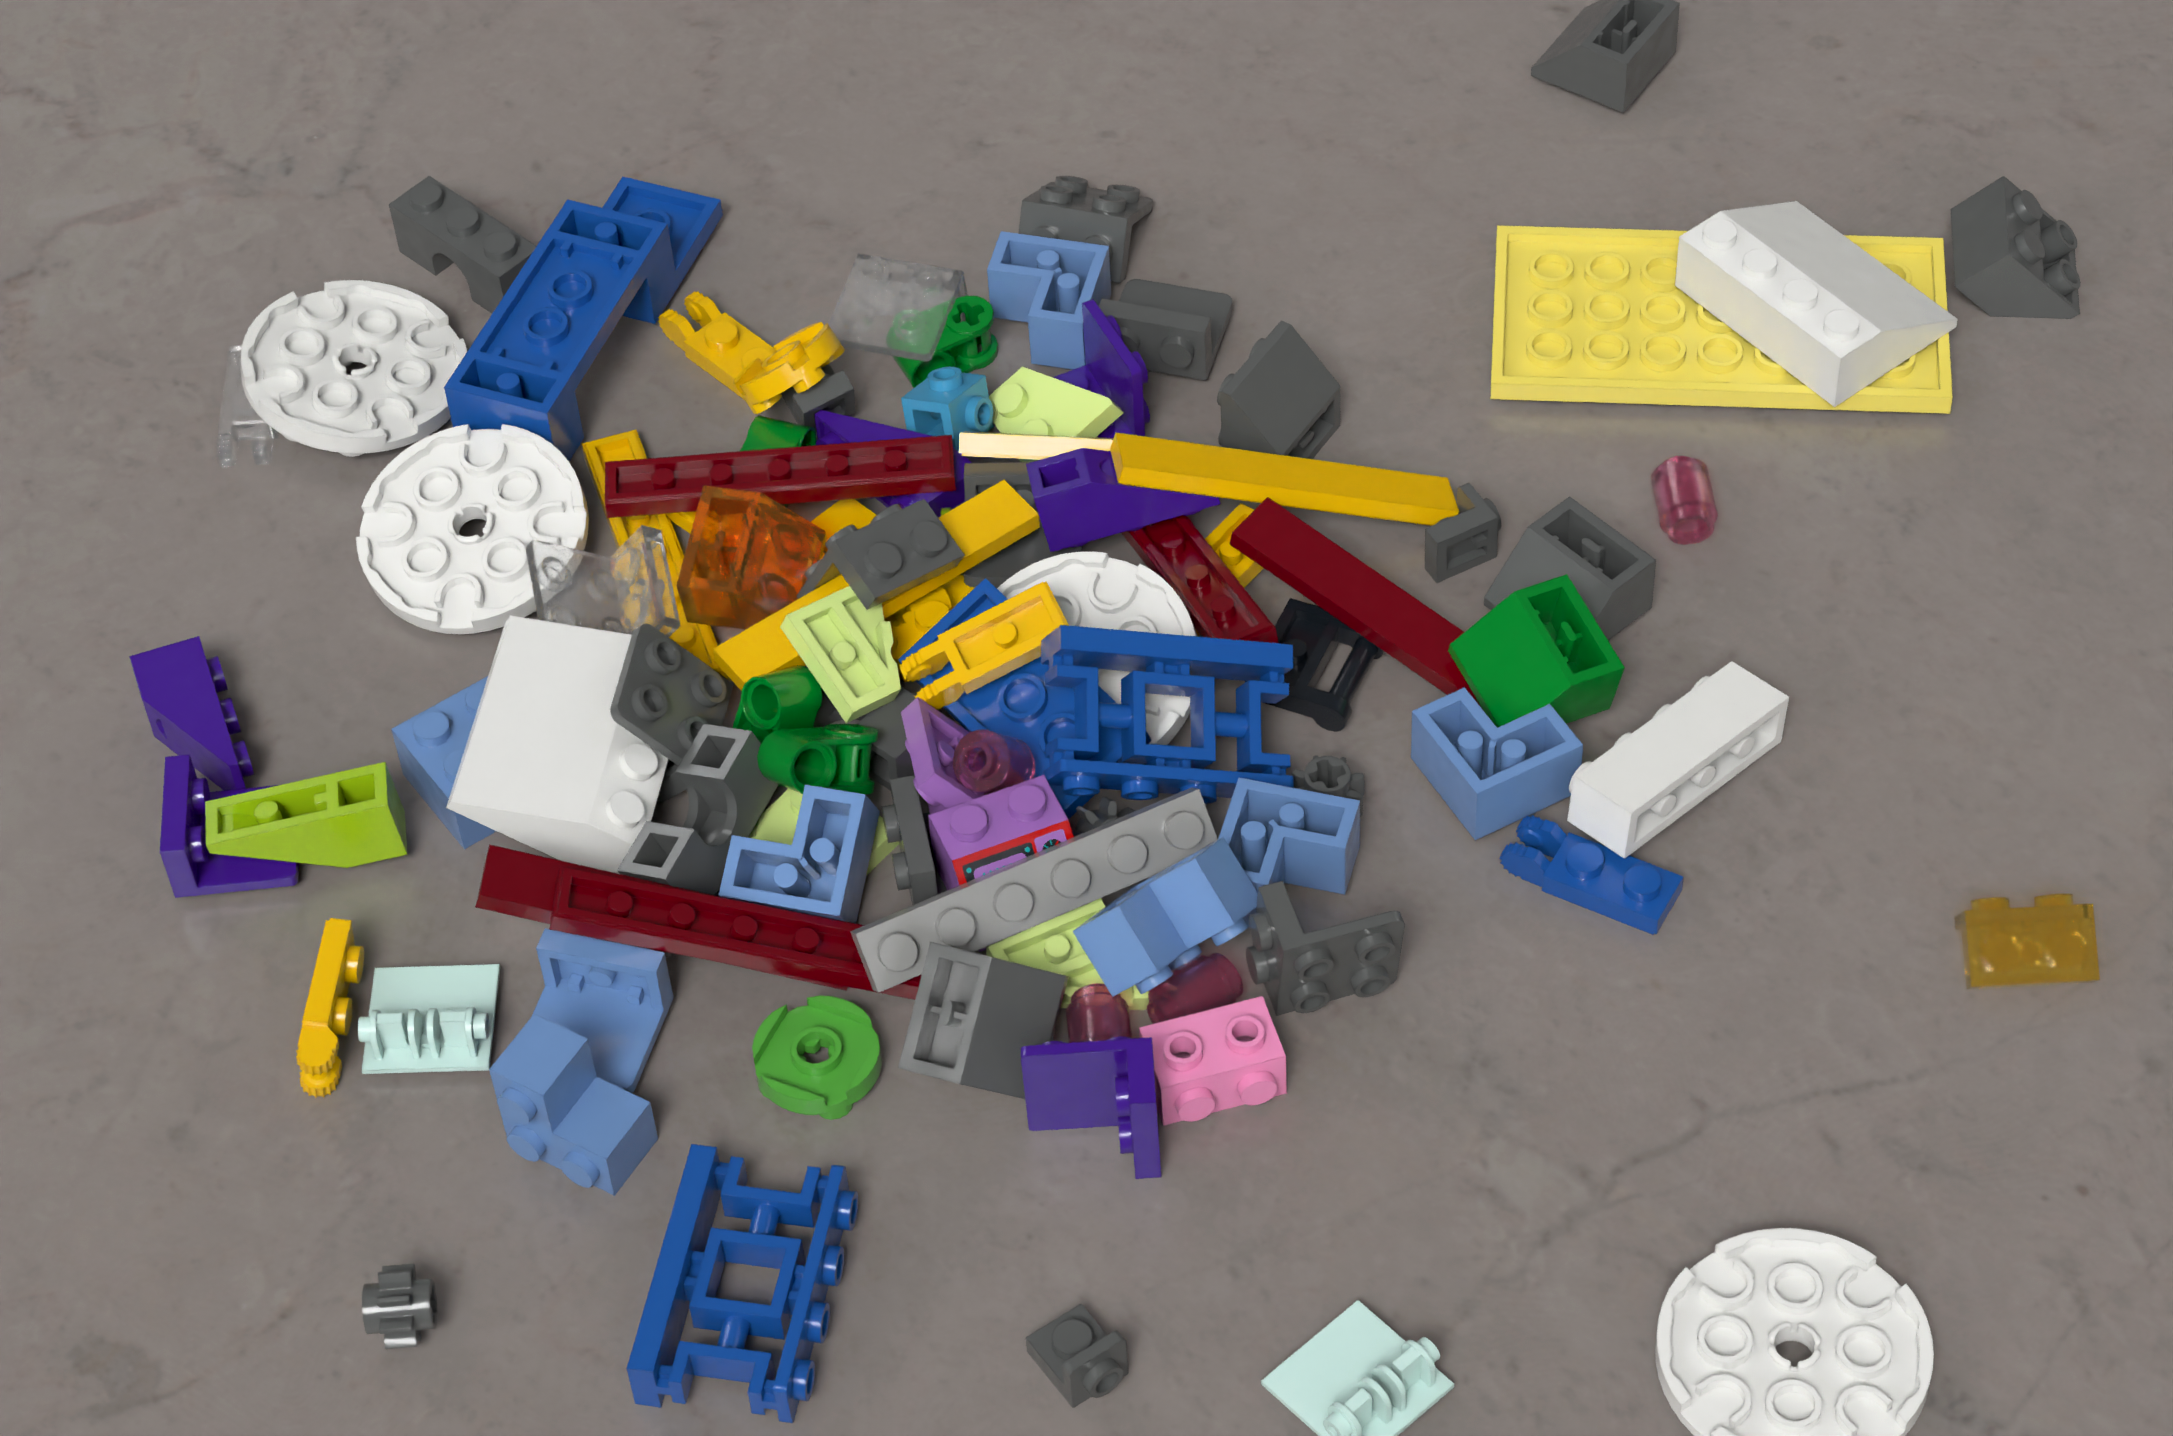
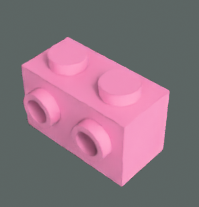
(1216, 1061)

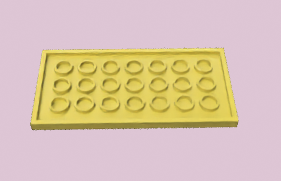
(1606, 324)

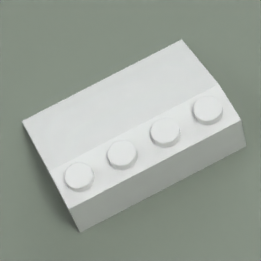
(1807, 296)
(549, 755)

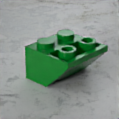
(1539, 652)

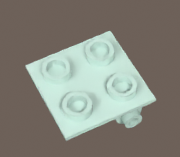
(430, 1019)
(1359, 1378)

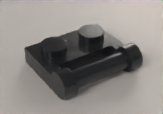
(1314, 639)

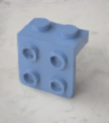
(608, 995)

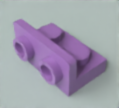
(931, 747)

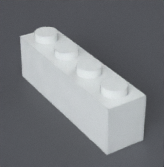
(1676, 759)

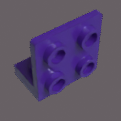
(1111, 371)
(183, 841)
(1096, 1087)

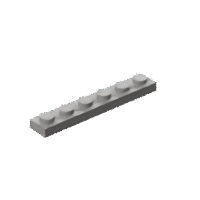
(1036, 887)

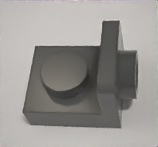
(831, 394)
(1464, 539)
(1079, 1356)

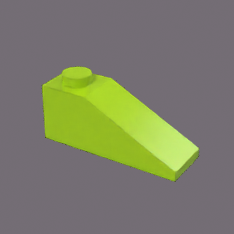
(318, 820)

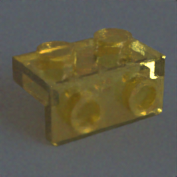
(2028, 944)

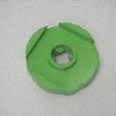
(825, 1086)

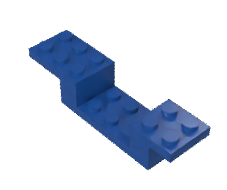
(569, 300)

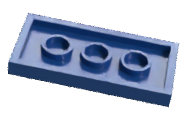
(1020, 700)

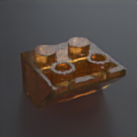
(744, 558)

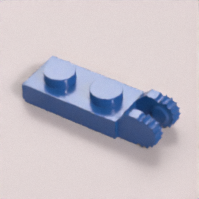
(1592, 875)

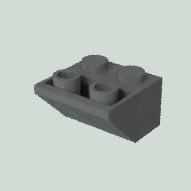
(1612, 50)
(2014, 255)
(1279, 399)
(1601, 563)
(977, 1017)

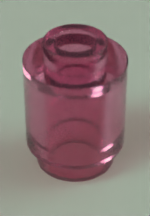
(1684, 499)
(992, 761)
(1195, 988)
(1097, 1015)

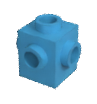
(949, 404)

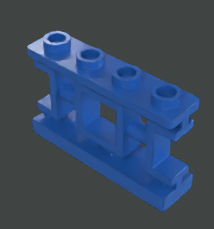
(1165, 667)
(692, 1269)

